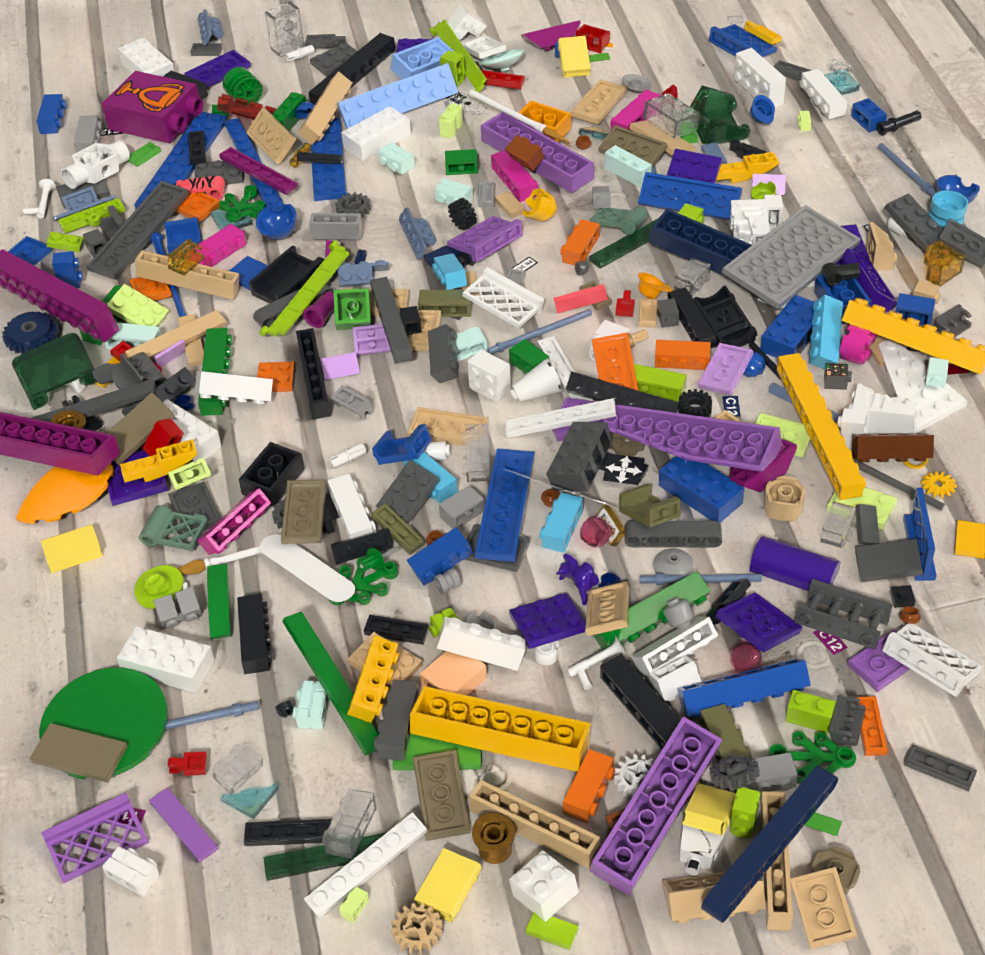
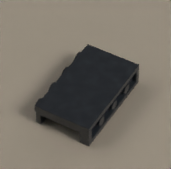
(283, 276)

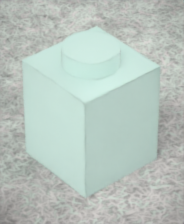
(936, 372)

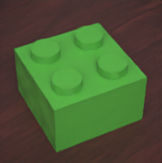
(351, 308)

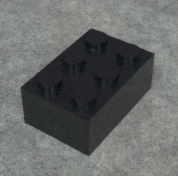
(272, 471)

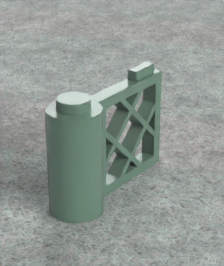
(628, 219)
(159, 526)

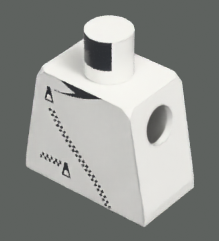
(700, 848)

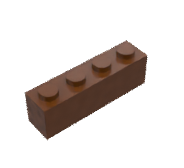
(892, 446)

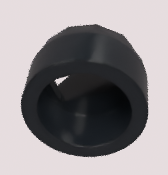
(284, 709)

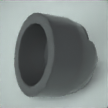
(581, 267)

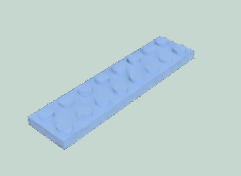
(400, 95)

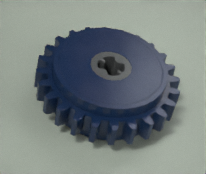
(29, 331)

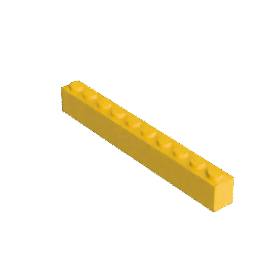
(820, 427)

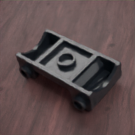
(726, 318)

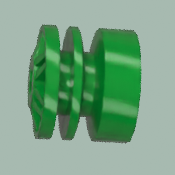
(242, 84)

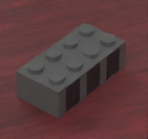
(580, 456)

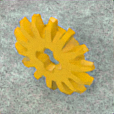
(930, 480)

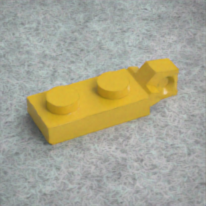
(762, 32)

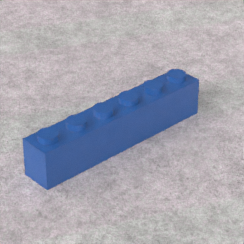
(744, 687)

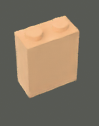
(454, 673)

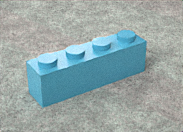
(826, 331)

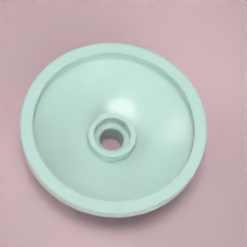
(503, 60)

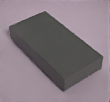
(210, 49)
(867, 524)

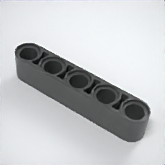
(268, 314)
(674, 534)

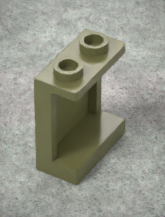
(647, 509)

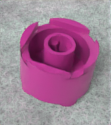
(857, 344)

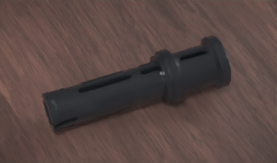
(894, 123)

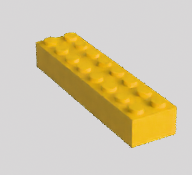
(916, 336)
(500, 728)

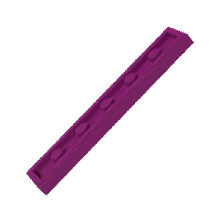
(258, 170)

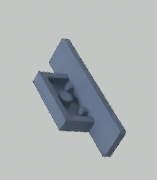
(209, 26)
(81, 201)
(417, 232)
(359, 273)

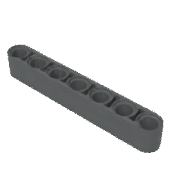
(391, 320)

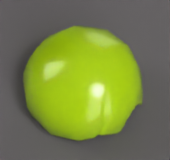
(763, 189)

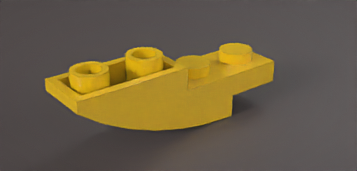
(750, 165)
(158, 465)

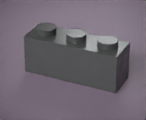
(443, 353)

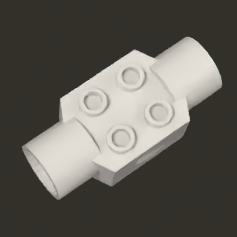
(95, 163)

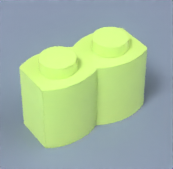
(450, 120)

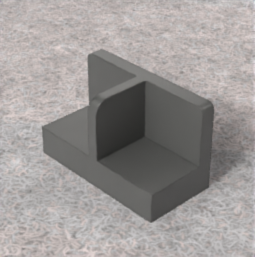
(111, 224)

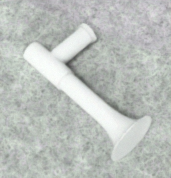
(47, 185)
(580, 667)

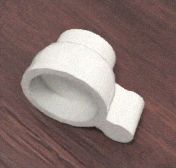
(547, 653)

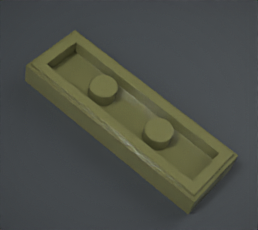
(398, 529)

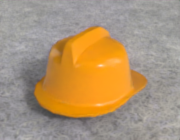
(651, 286)

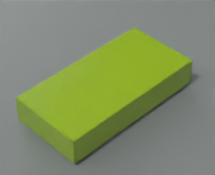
(552, 931)

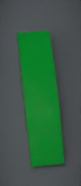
(218, 601)

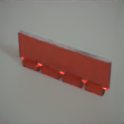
(240, 107)

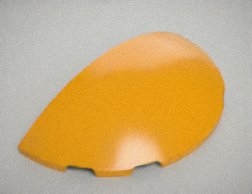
(62, 492)

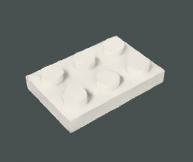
(484, 47)

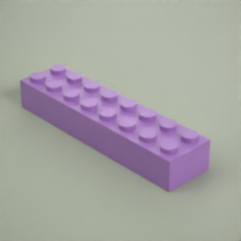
(559, 164)
(655, 806)

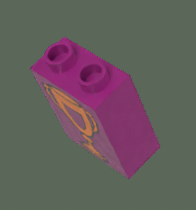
(152, 106)

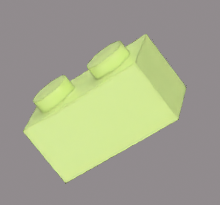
(804, 120)
(354, 904)

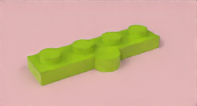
(89, 216)

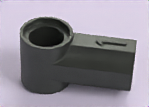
(835, 274)

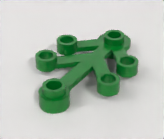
(236, 213)
(361, 584)
(816, 755)

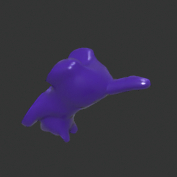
(582, 576)

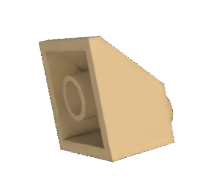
(880, 248)

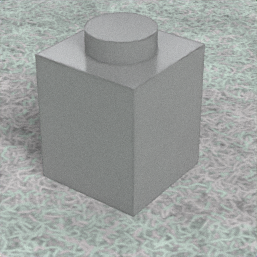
(600, 197)

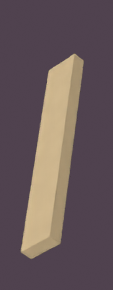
(187, 332)

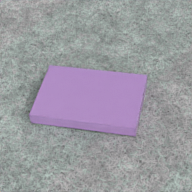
(725, 369)

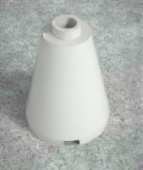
(537, 383)

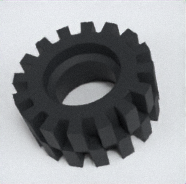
(462, 214)
(696, 398)

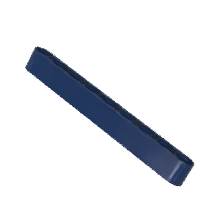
(769, 844)

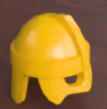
(542, 207)

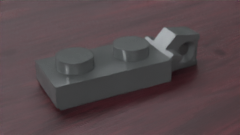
(325, 40)

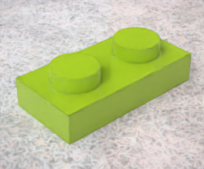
(64, 241)

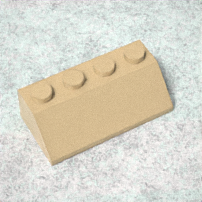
(687, 894)

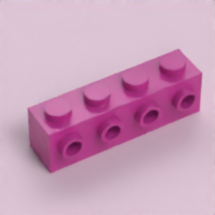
(234, 521)

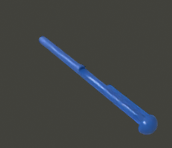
(156, 239)

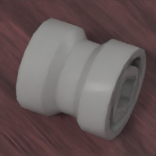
(447, 580)

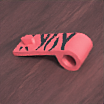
(212, 185)

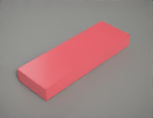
(580, 298)

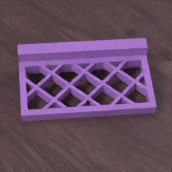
(488, 239)
(83, 824)

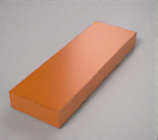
(872, 729)

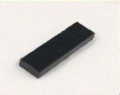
(285, 832)

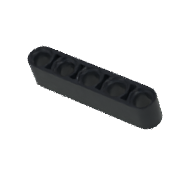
(692, 318)

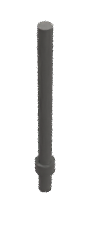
(897, 484)

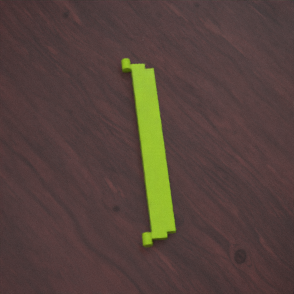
(471, 69)
(307, 292)

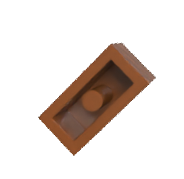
(525, 152)

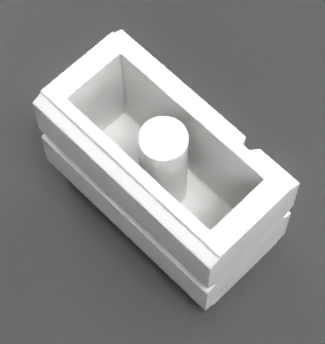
(674, 675)
(131, 870)

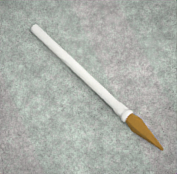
(536, 125)
(198, 566)

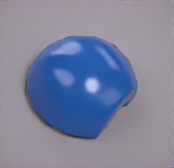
(954, 183)
(276, 223)

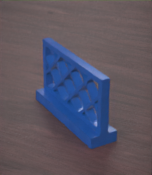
(739, 40)
(918, 527)

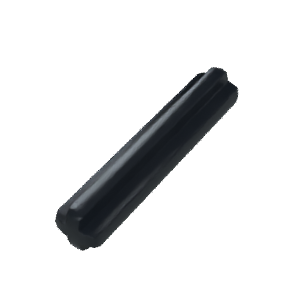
(319, 158)

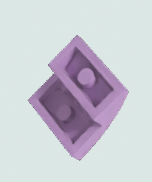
(370, 340)

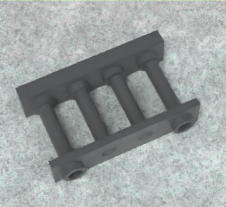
(847, 601)

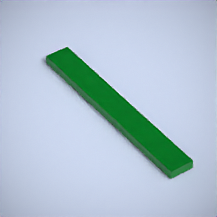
(330, 679)

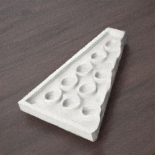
(908, 381)

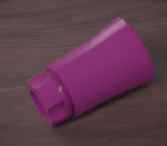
(320, 310)

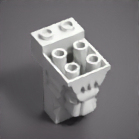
(755, 218)
(876, 415)

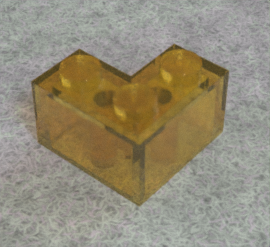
(942, 263)

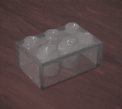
(284, 28)
(671, 115)

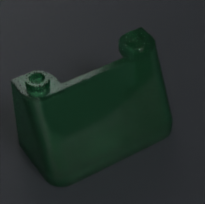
(716, 117)
(53, 367)

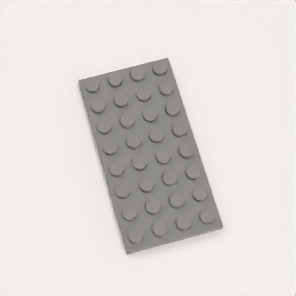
(790, 256)

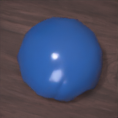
(304, 109)
(755, 366)

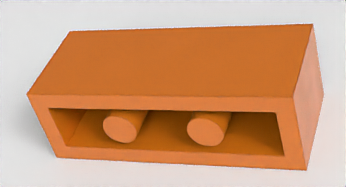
(580, 242)
(682, 354)
(589, 786)

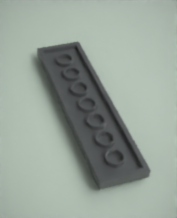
(137, 230)

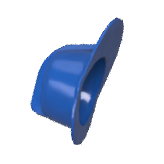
(762, 109)

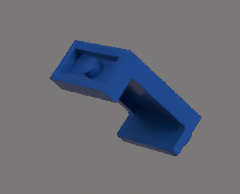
(180, 231)
(396, 450)

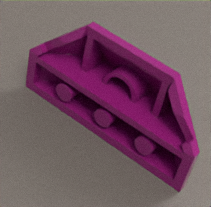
(547, 37)
(758, 480)

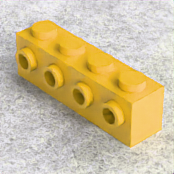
(372, 679)

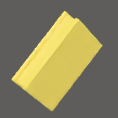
(574, 56)
(71, 548)
(709, 809)
(448, 884)

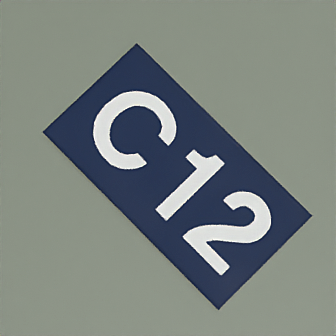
(731, 404)

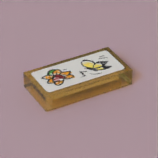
(617, 529)

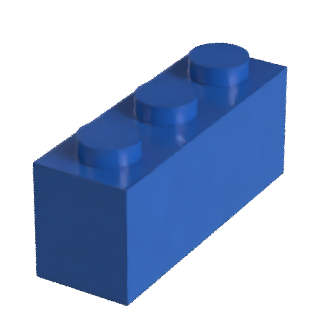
(51, 113)
(440, 556)

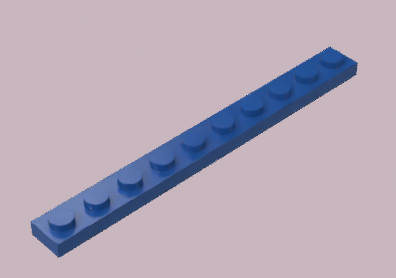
(243, 144)

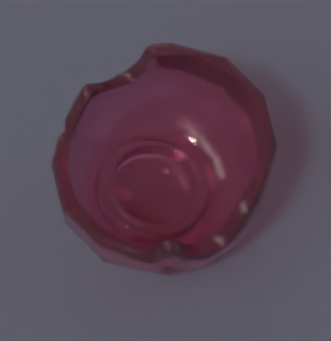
(595, 532)
(745, 657)

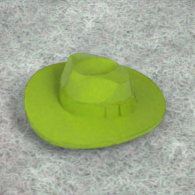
(156, 584)

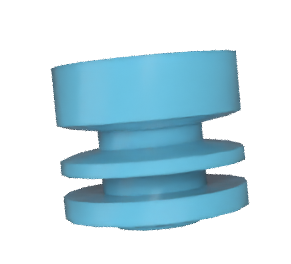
(948, 205)

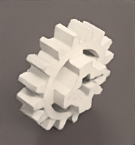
(631, 774)

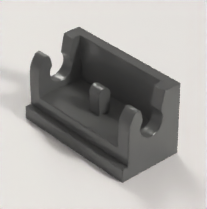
(953, 321)
(847, 721)

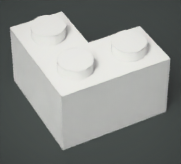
(466, 21)

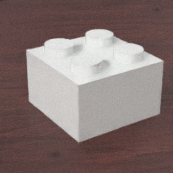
(489, 375)
(544, 885)

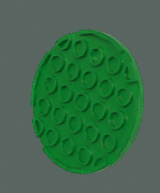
(113, 705)

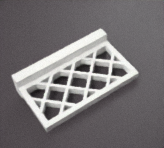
(509, 291)
(932, 667)

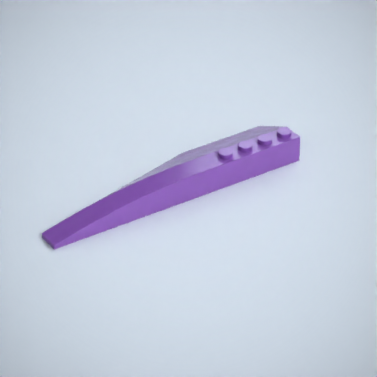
(695, 437)

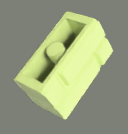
(189, 474)

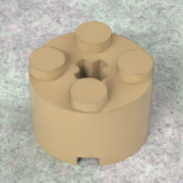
(784, 499)

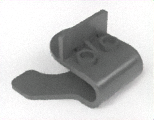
(128, 373)

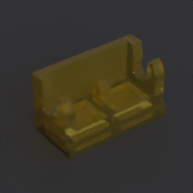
(185, 257)

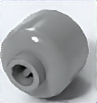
(678, 612)

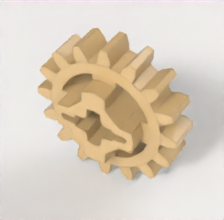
(417, 926)

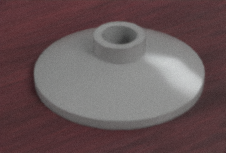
(636, 82)
(673, 562)

